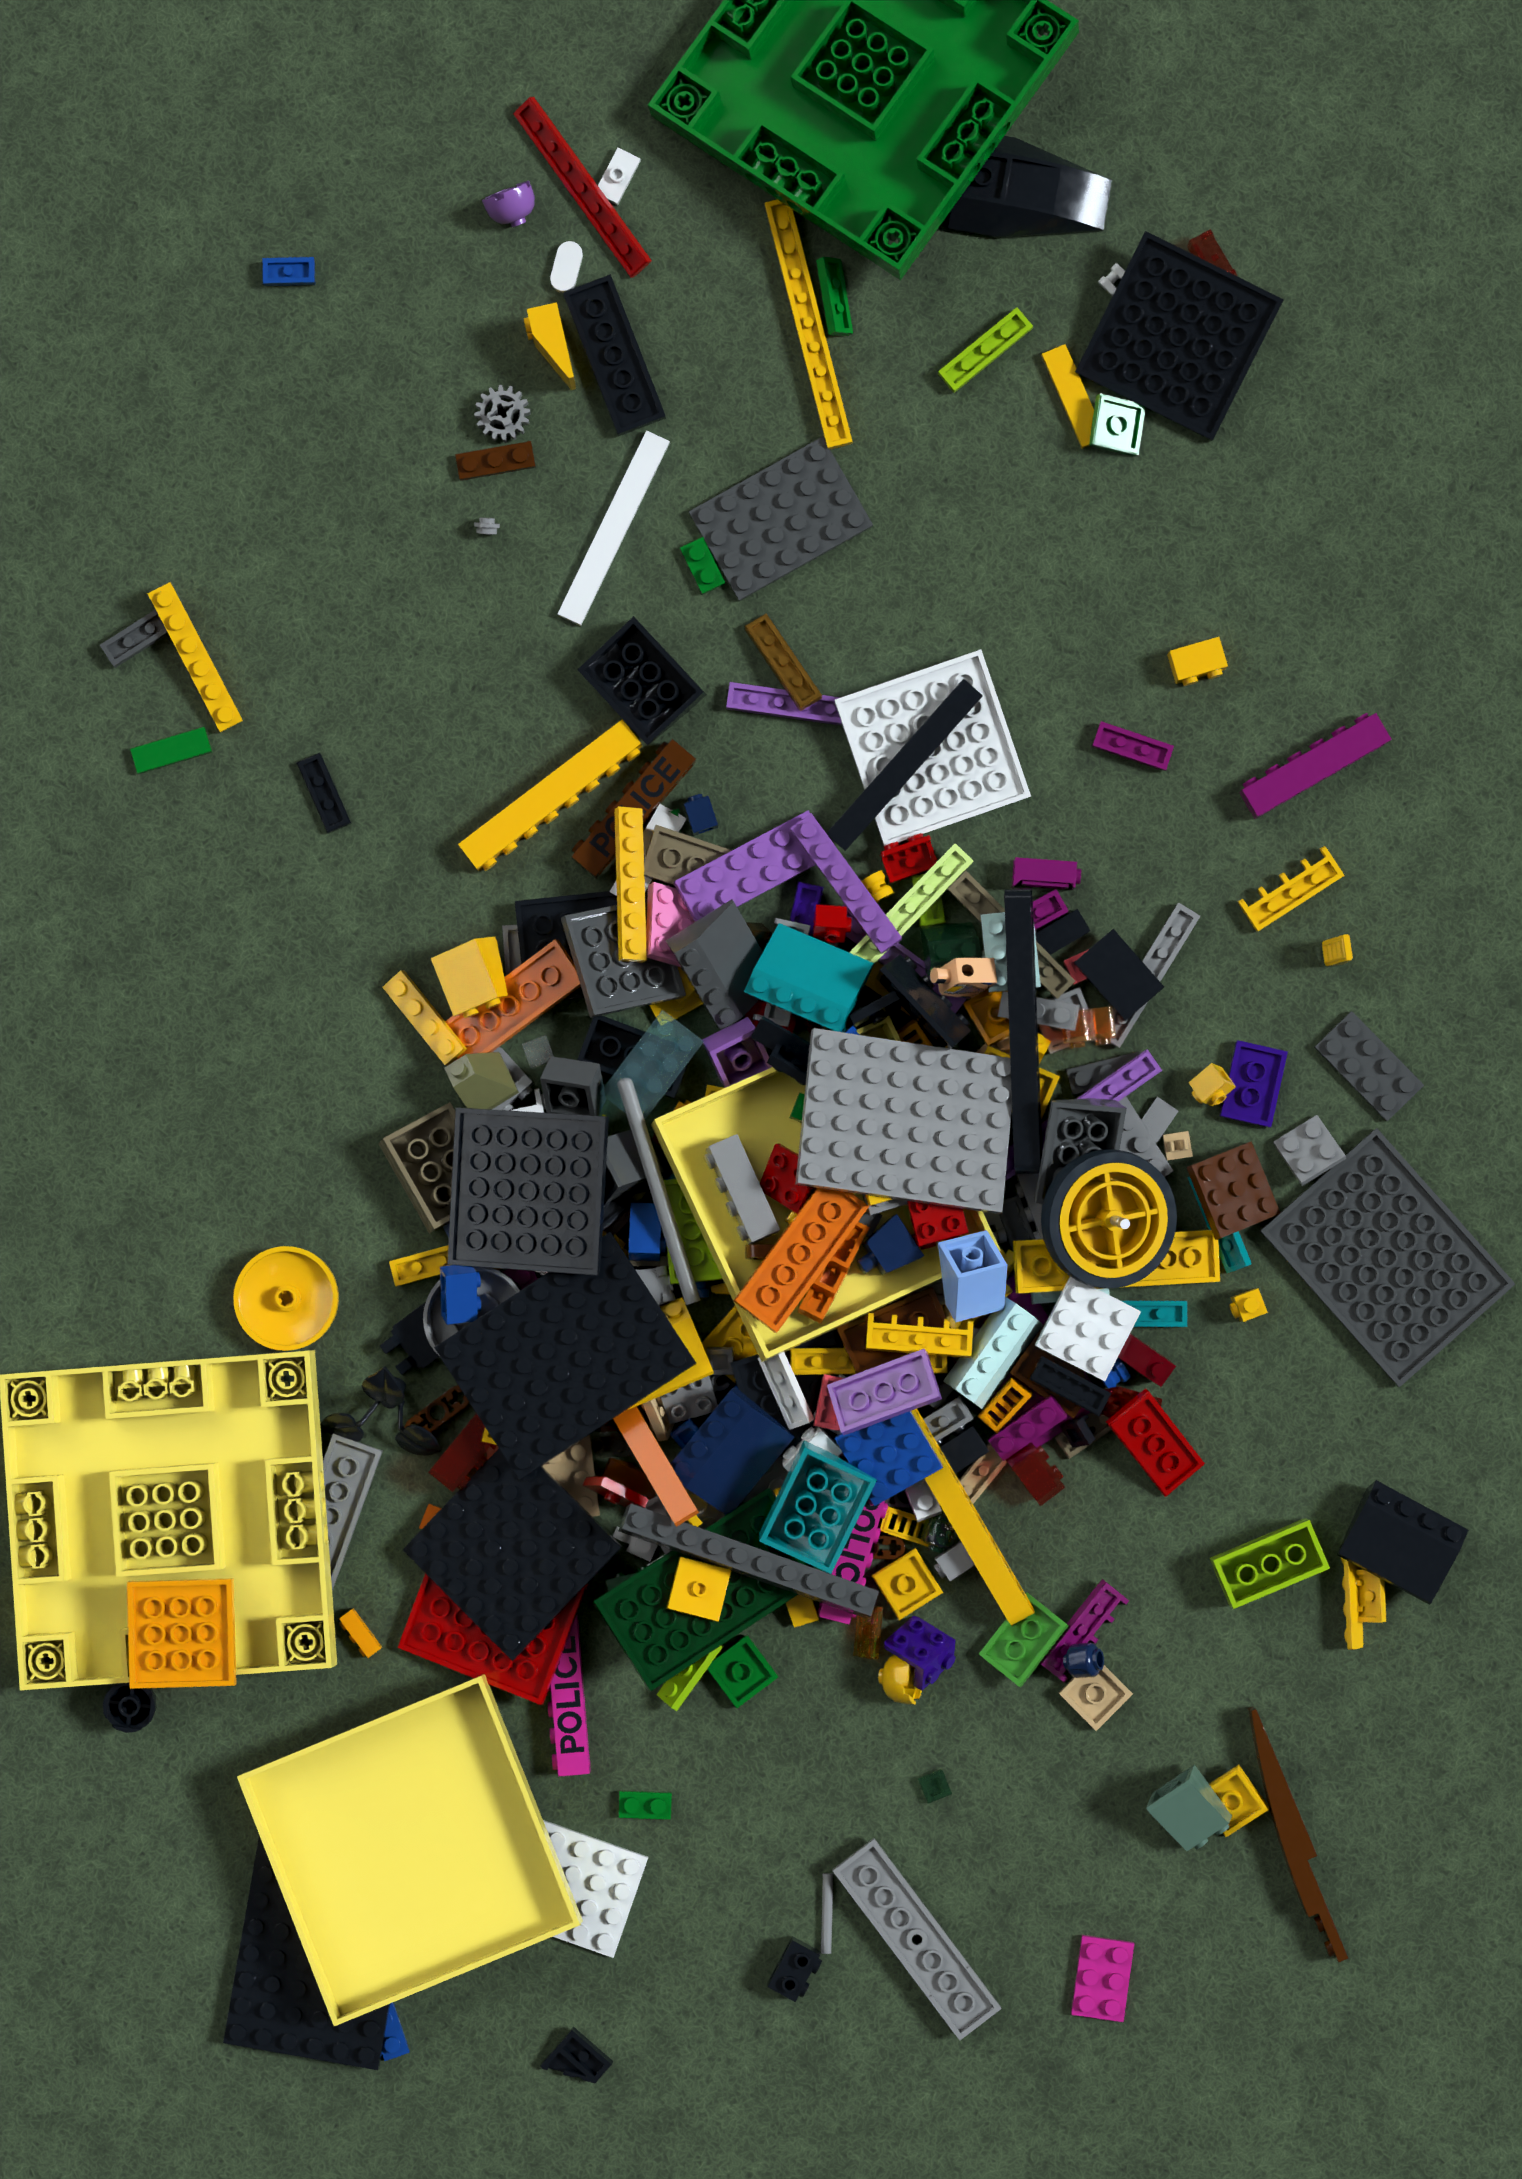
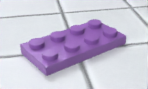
(884, 1392)

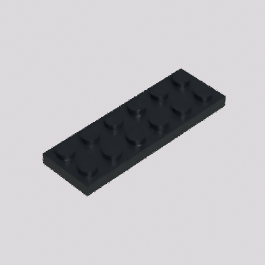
(614, 355)

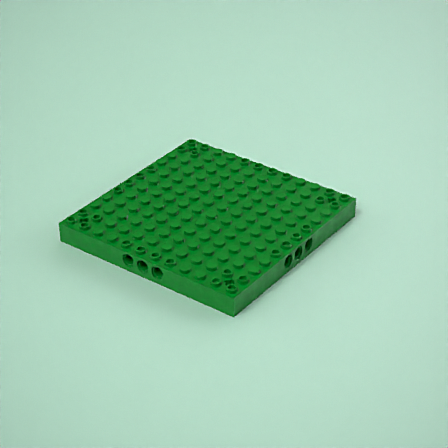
(863, 106)

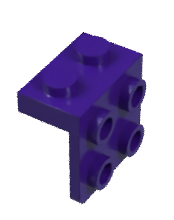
(922, 1648)

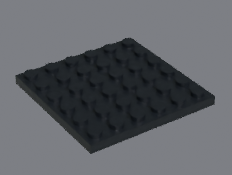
(1179, 335)
(528, 1190)
(512, 1551)

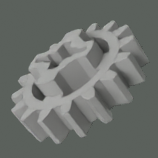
(493, 418)

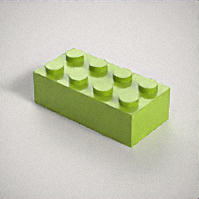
(1269, 1563)

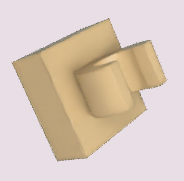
(1177, 1145)

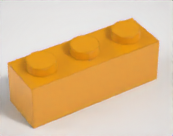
(359, 1633)

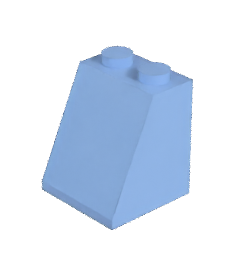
(972, 1275)

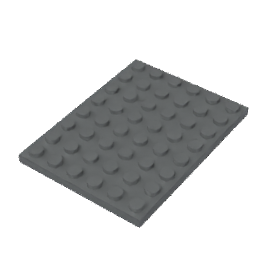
(1387, 1257)

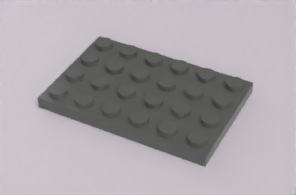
(780, 519)

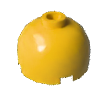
(898, 1681)

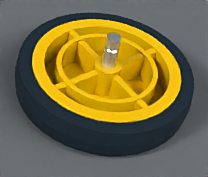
(1108, 1218)

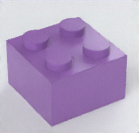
(736, 1053)

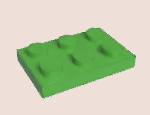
(1021, 1647)

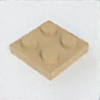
(1096, 1696)

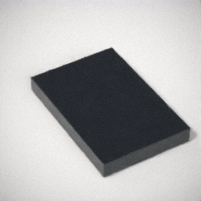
(1119, 975)

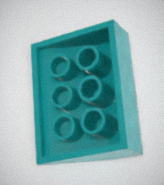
(809, 978)
(816, 1507)

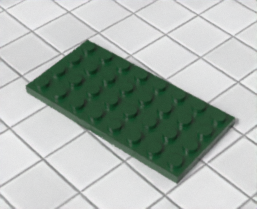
(669, 1641)

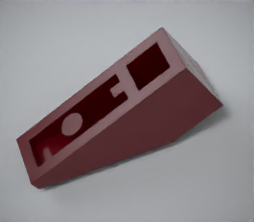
(1146, 1360)

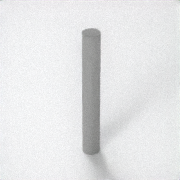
(827, 1902)

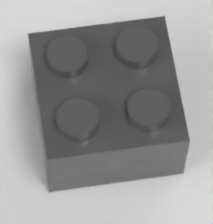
(572, 1087)

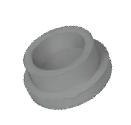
(486, 526)

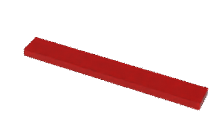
(582, 187)

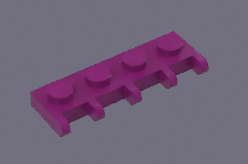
(1084, 1625)

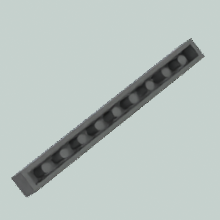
(749, 1561)

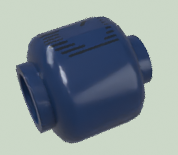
(1083, 1660)

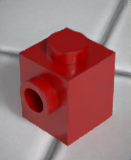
(831, 923)

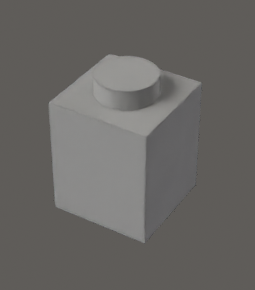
(953, 1561)

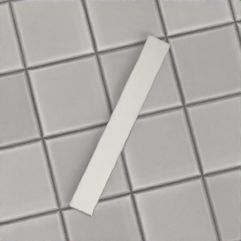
(613, 528)

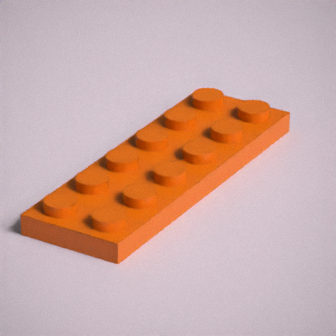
(531, 992)
(800, 1256)

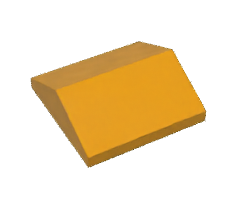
(984, 1015)

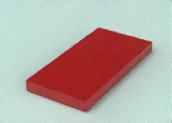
(1155, 1442)

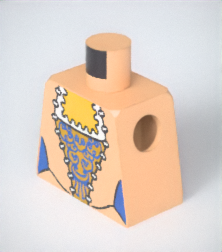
(965, 977)

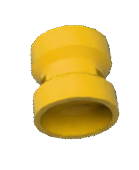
(877, 886)

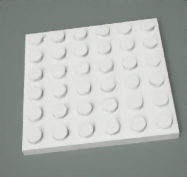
(964, 775)

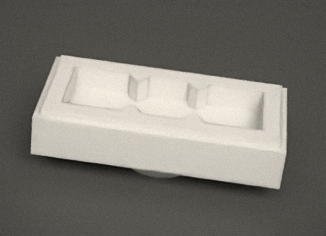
(618, 175)

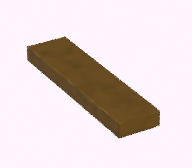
(783, 662)

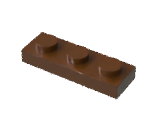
(495, 460)

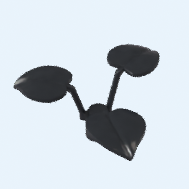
(390, 1393)

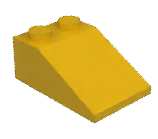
(546, 330)

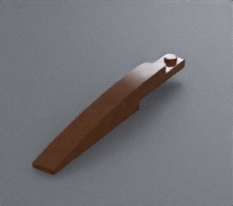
(1293, 1838)

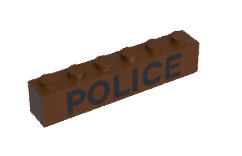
(647, 793)

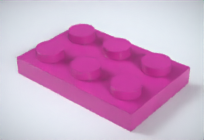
(1102, 1978)

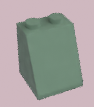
(1189, 1809)

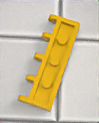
(1293, 891)
(914, 1338)

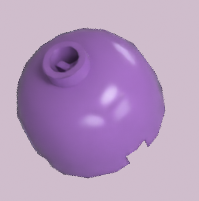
(511, 204)

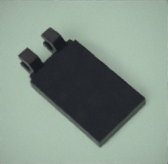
(412, 1337)

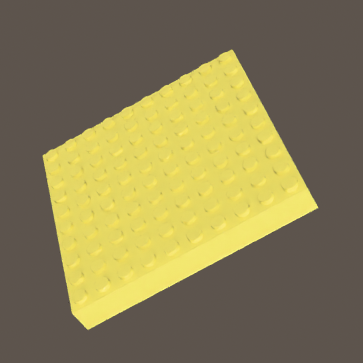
(760, 1115)
(409, 1850)

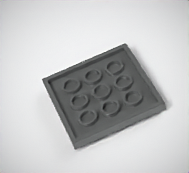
(605, 980)

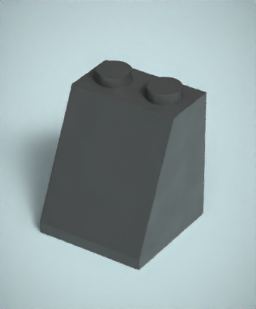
(624, 1166)

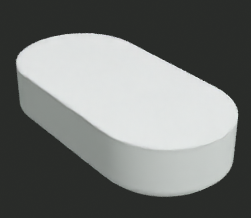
(566, 266)

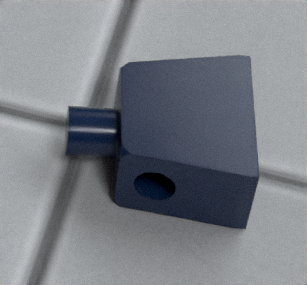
(889, 1248)

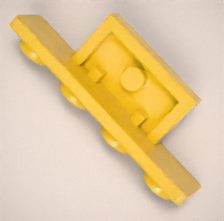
(1362, 1602)

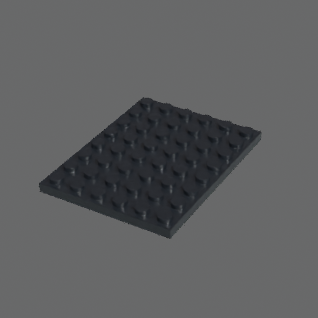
(564, 1358)
(276, 1993)

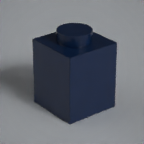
(700, 814)

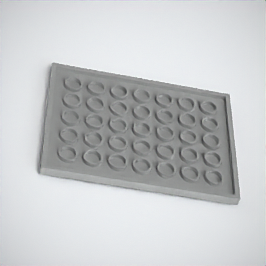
(905, 1121)

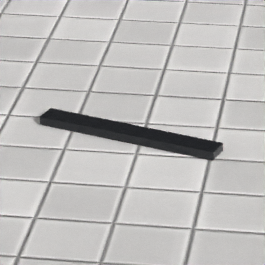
(904, 764)

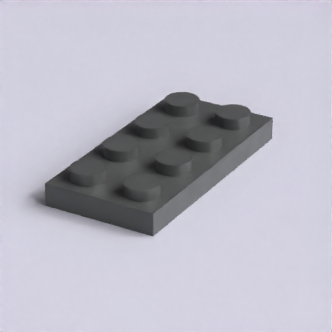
(1369, 1066)

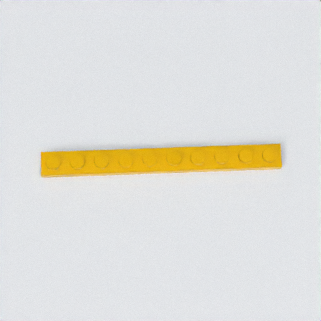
(808, 324)

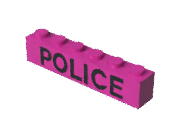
(856, 1556)
(569, 1711)

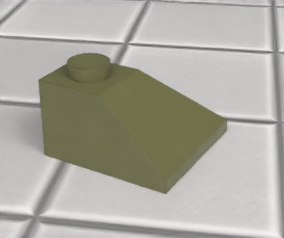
(481, 1080)

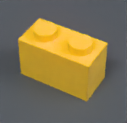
(1197, 661)

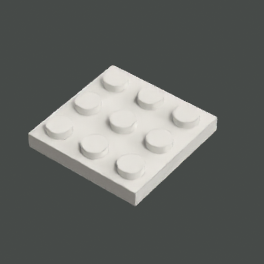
(1087, 1328)

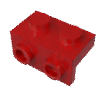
(909, 858)

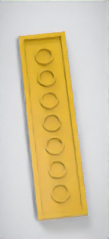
(1189, 1260)

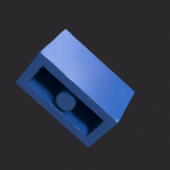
(645, 1233)
(459, 1294)

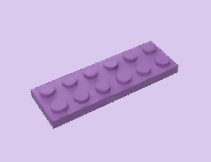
(745, 871)

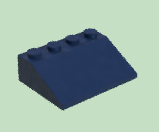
(731, 1452)

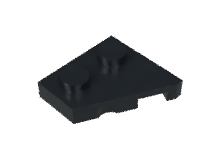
(578, 2058)

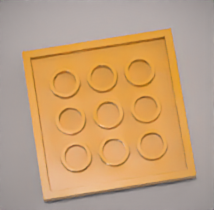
(181, 1633)

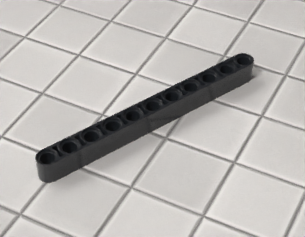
(1023, 1030)

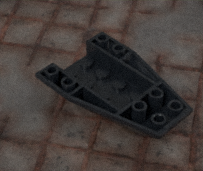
(1031, 194)

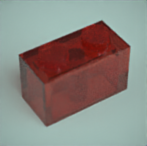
(1035, 1473)

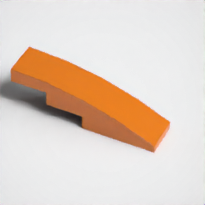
(826, 1286)

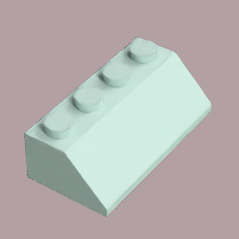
(993, 1353)

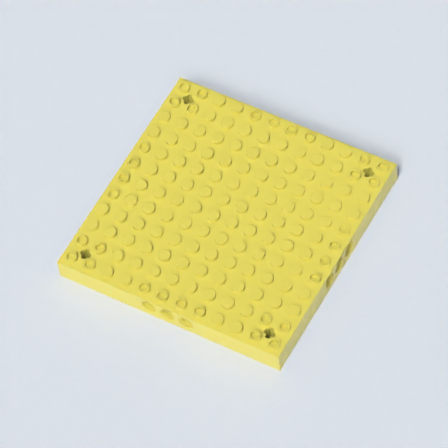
(166, 1480)

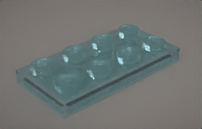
(654, 1062)

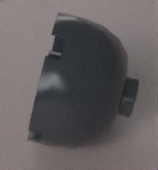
(129, 1708)

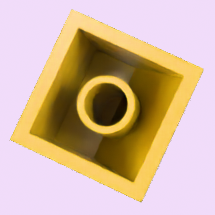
(471, 976)

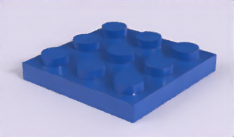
(891, 1453)

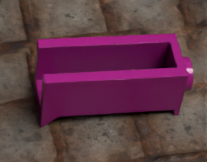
(1045, 873)

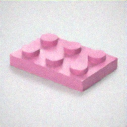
(665, 918)

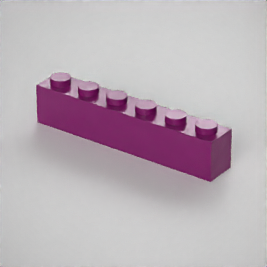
(1315, 765)

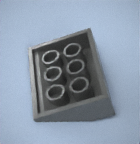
(718, 961)
(1077, 1129)

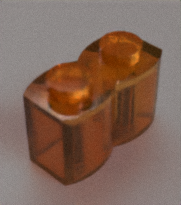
(1091, 1025)

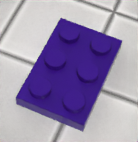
(1257, 1079)

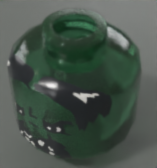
(938, 1533)

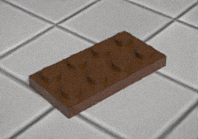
(908, 1310)

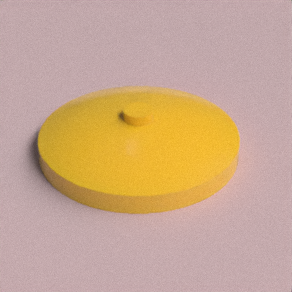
(286, 1298)

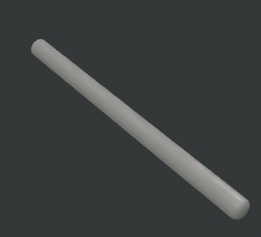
(658, 1190)

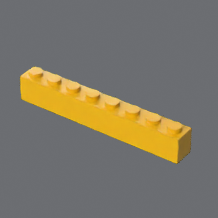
(550, 795)

